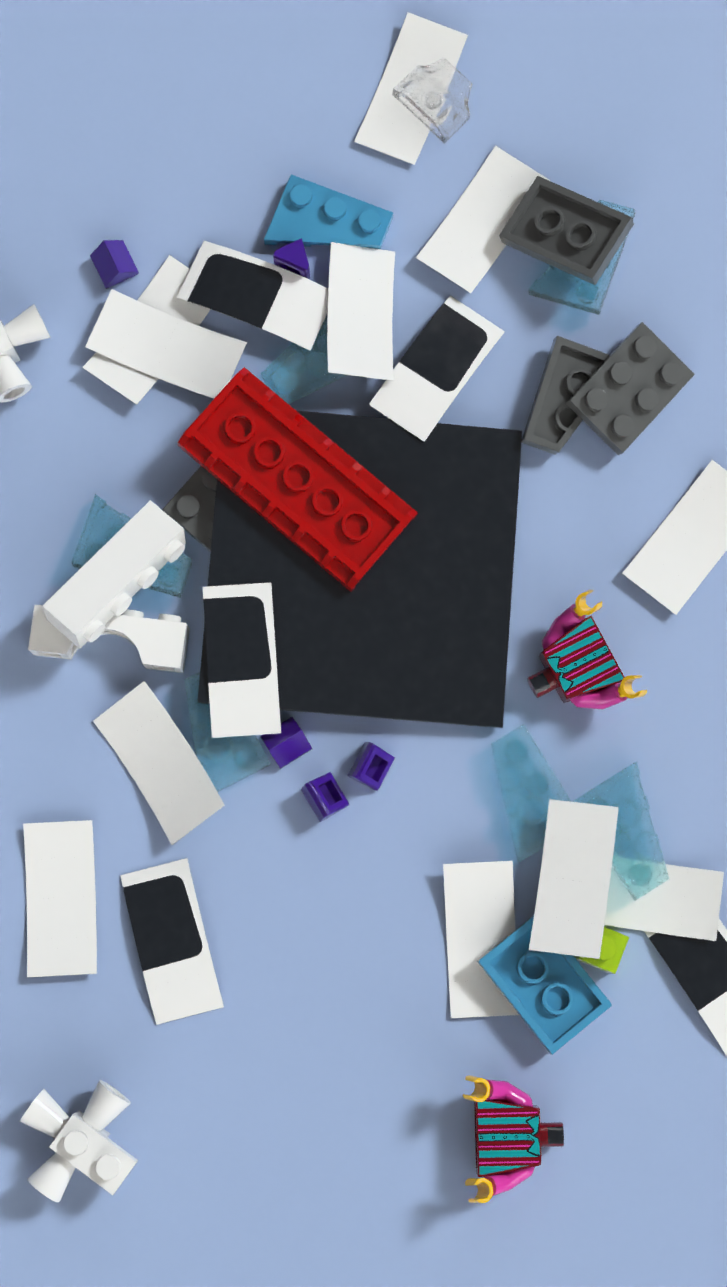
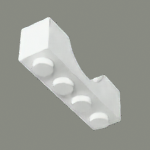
(159, 641)

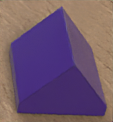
(293, 258)
(113, 262)
(288, 744)
(371, 766)
(324, 796)

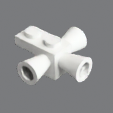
(21, 330)
(80, 1142)

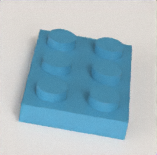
(544, 988)

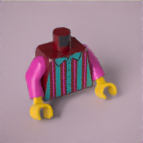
(580, 662)
(506, 1137)

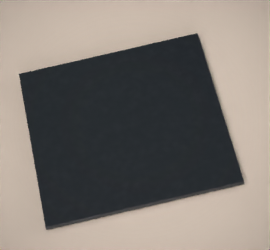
(429, 618)

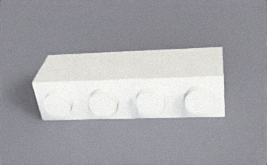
(115, 575)

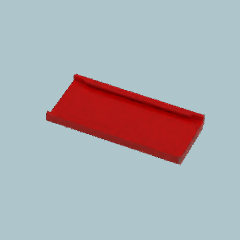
(296, 478)

